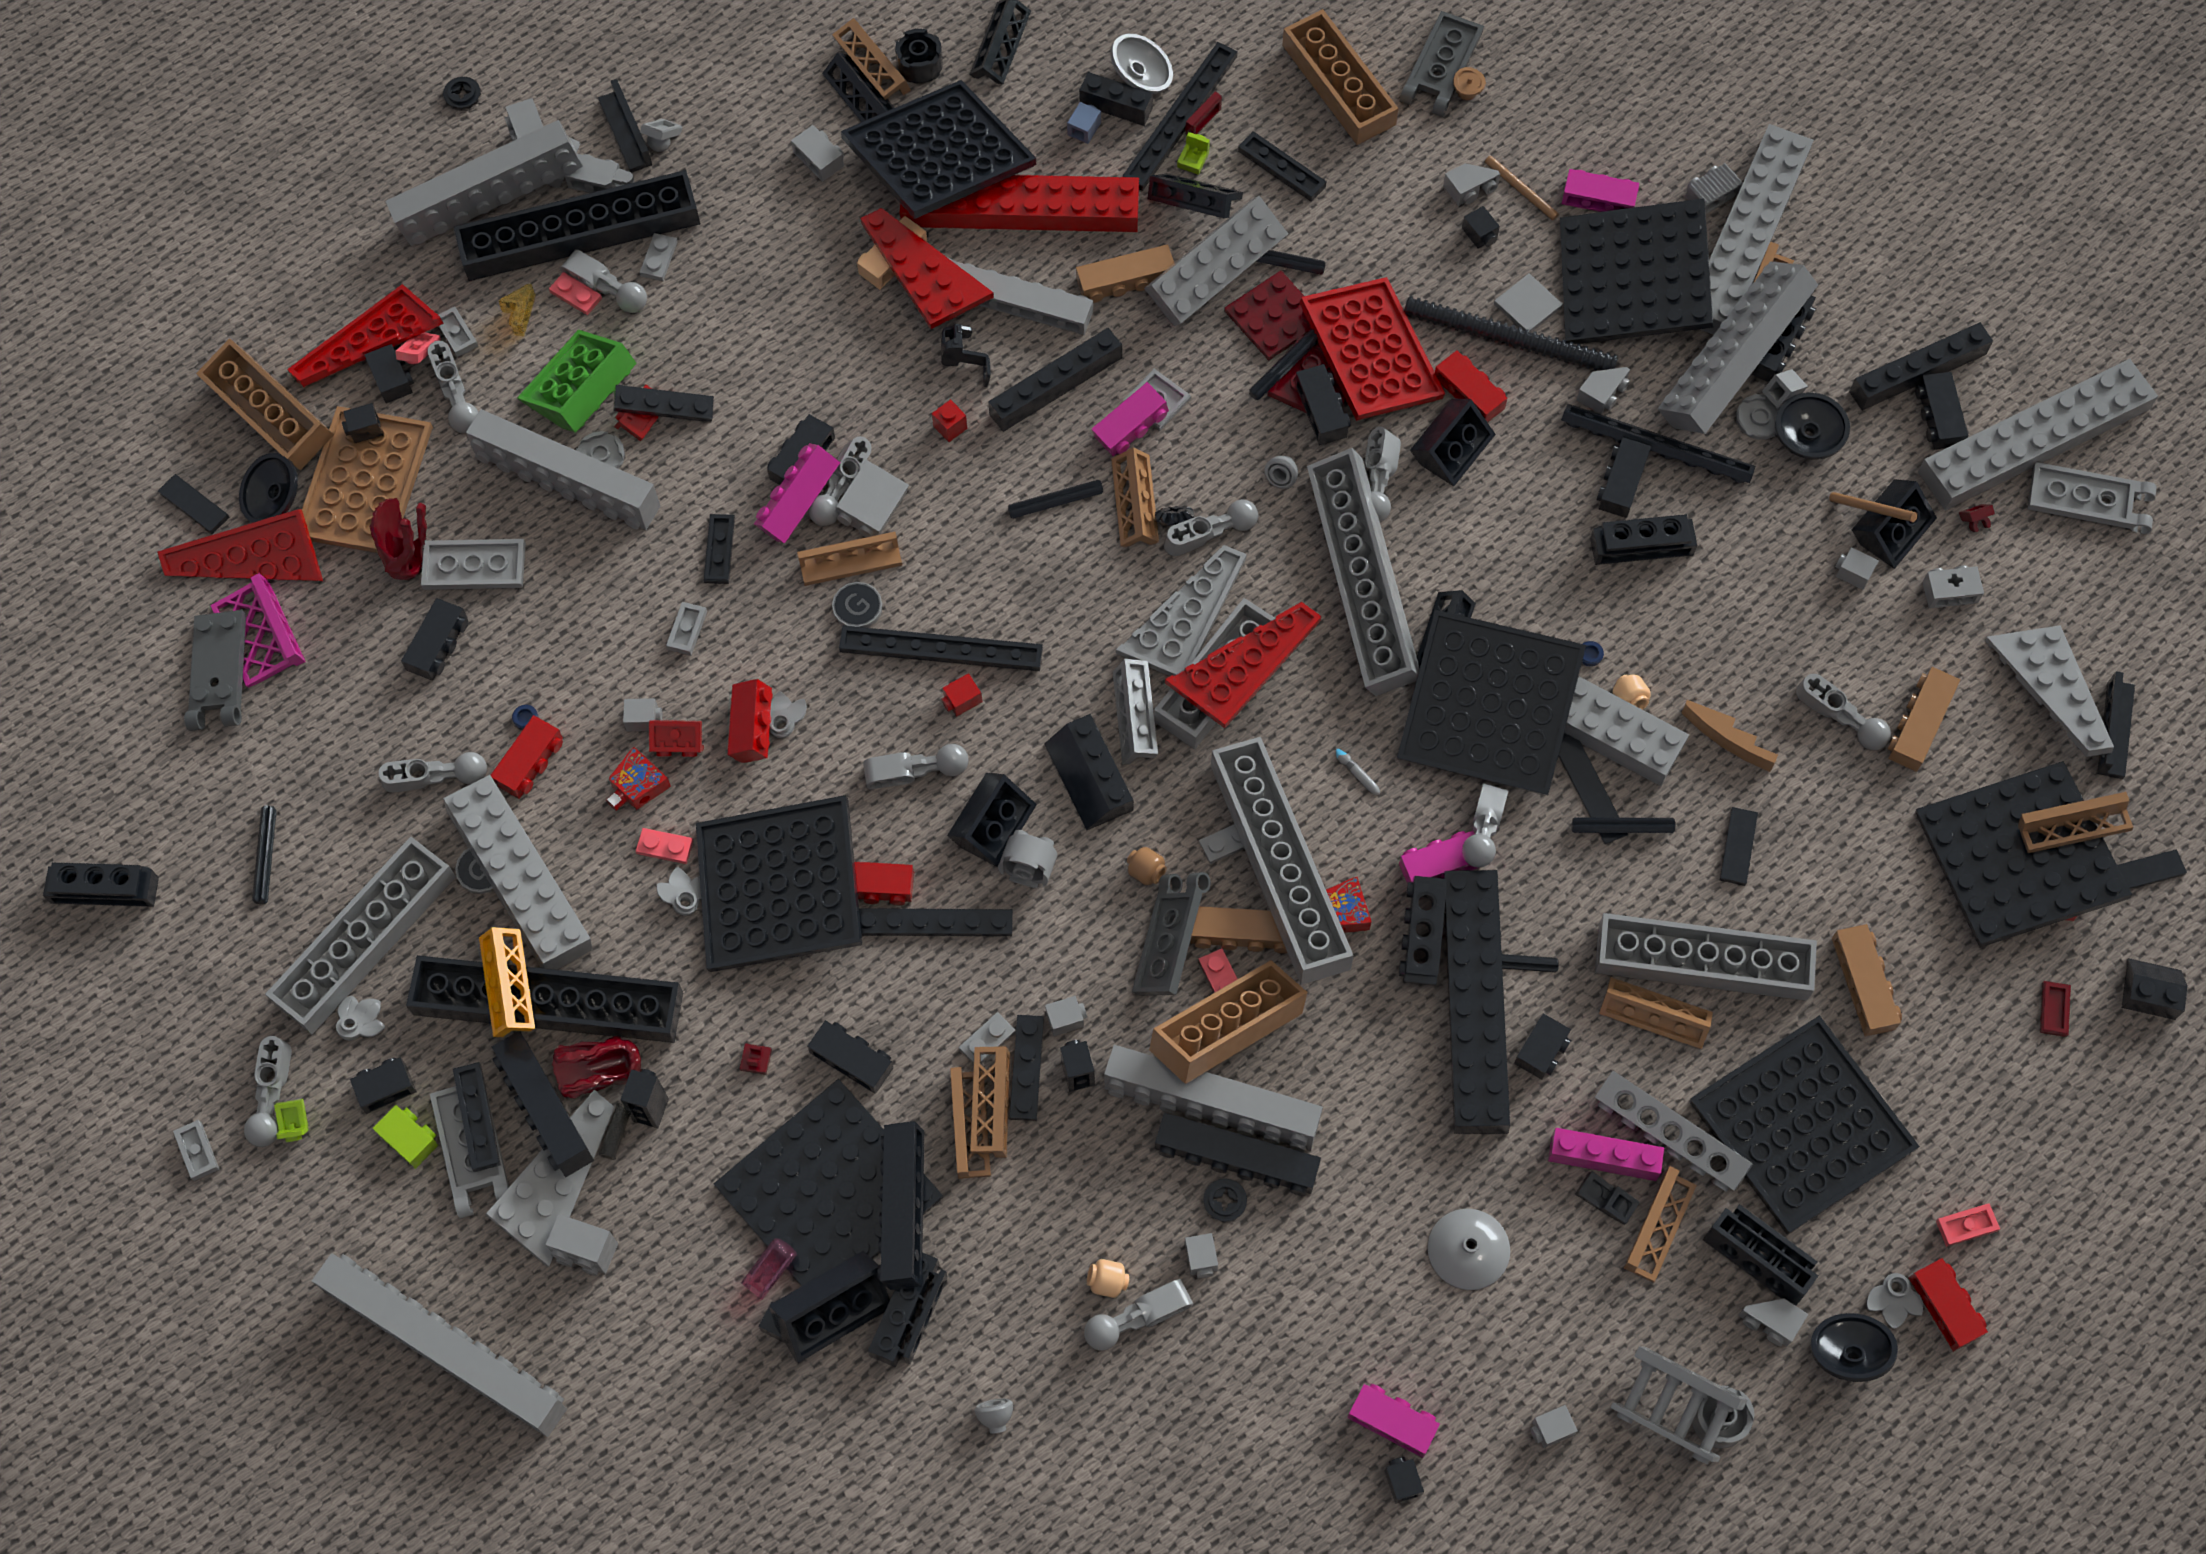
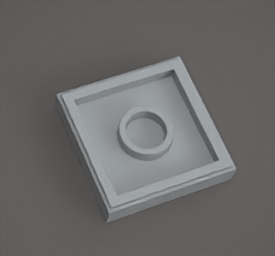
(1528, 303)
(1169, 391)

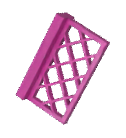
(278, 627)

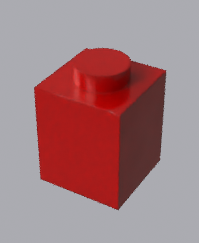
(949, 420)
(961, 695)

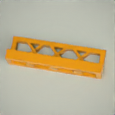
(497, 977)

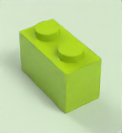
(406, 1136)

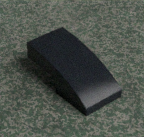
(1606, 1198)

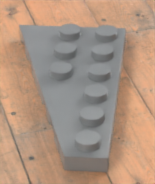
(1184, 621)
(2054, 679)
(541, 1193)

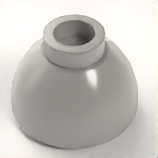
(1281, 471)
(994, 1414)

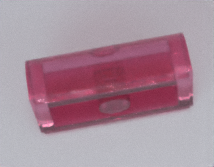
(769, 1268)

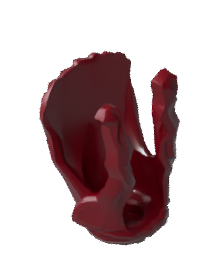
(395, 539)
(594, 1065)

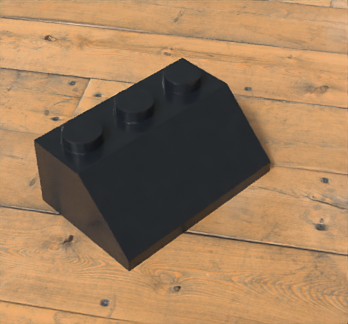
(1453, 440)
(1893, 537)
(991, 817)

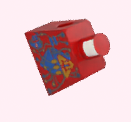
(636, 781)
(1350, 906)

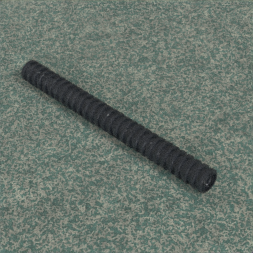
(1509, 335)

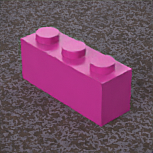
(1598, 191)
(1130, 419)
(1436, 858)
(1394, 1419)

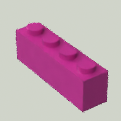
(796, 492)
(1606, 1154)

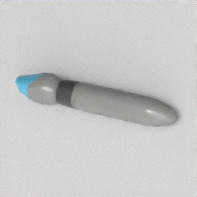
(1356, 770)

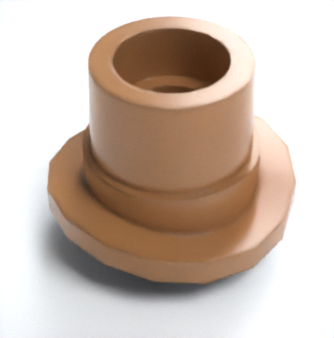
(1468, 83)

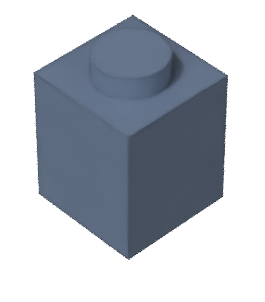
(1084, 122)

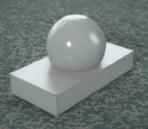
(659, 133)

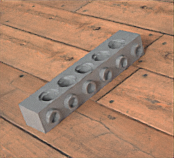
(1617, 1086)

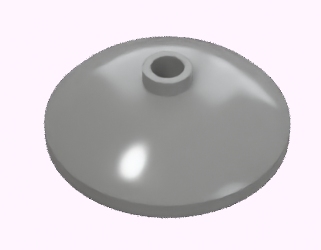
(1141, 63)
(1464, 1266)

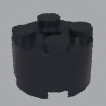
(919, 56)

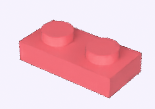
(575, 293)
(416, 348)
(664, 846)
(1217, 970)
(1967, 1225)

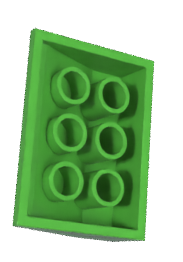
(578, 380)

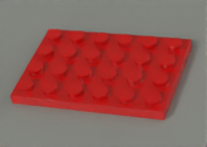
(1371, 348)

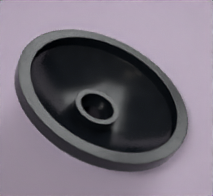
(1815, 414)
(268, 487)
(1854, 1337)

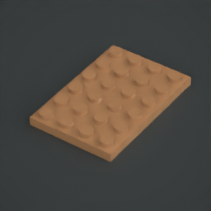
(359, 476)

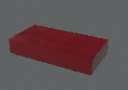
(1204, 114)
(2055, 1008)

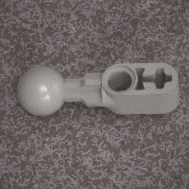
(629, 296)
(461, 413)
(1382, 461)
(823, 508)
(1182, 538)
(1871, 732)
(467, 768)
(903, 768)
(1479, 848)
(262, 1127)
(1148, 1310)

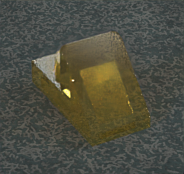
(520, 305)

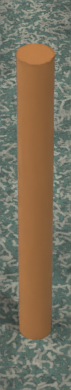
(1522, 188)
(1873, 507)

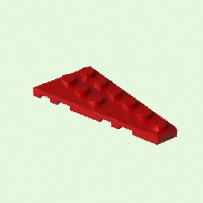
(930, 278)
(387, 322)
(273, 547)
(1239, 669)

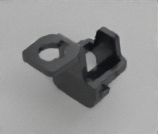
(953, 353)

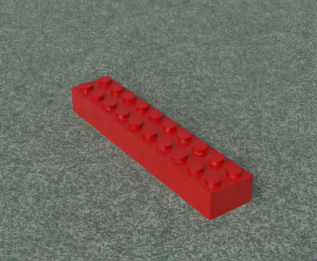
(1043, 204)

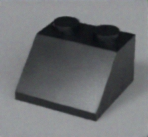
(2154, 989)

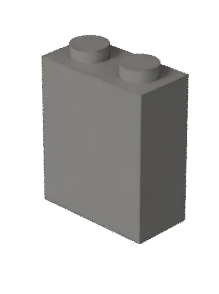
(871, 500)

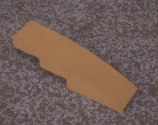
(1721, 730)

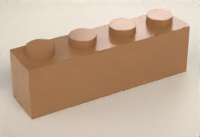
(1123, 273)
(1923, 719)
(1236, 928)
(1866, 980)

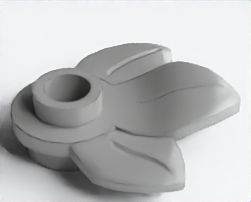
(785, 712)
(678, 889)
(360, 1014)
(1894, 1304)

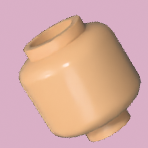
(1633, 690)
(1107, 1278)

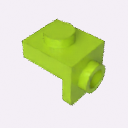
(1194, 153)
(291, 1120)

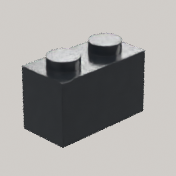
(389, 374)
(1543, 1046)
(1077, 1065)
(382, 1085)

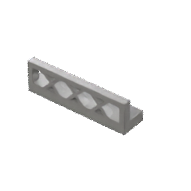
(1134, 710)

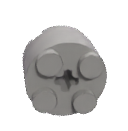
(1028, 859)
(1734, 1428)

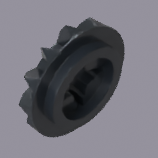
(453, 89)
(1173, 515)
(1235, 1193)

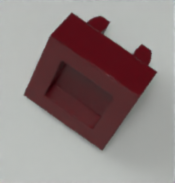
(1976, 514)
(755, 1059)

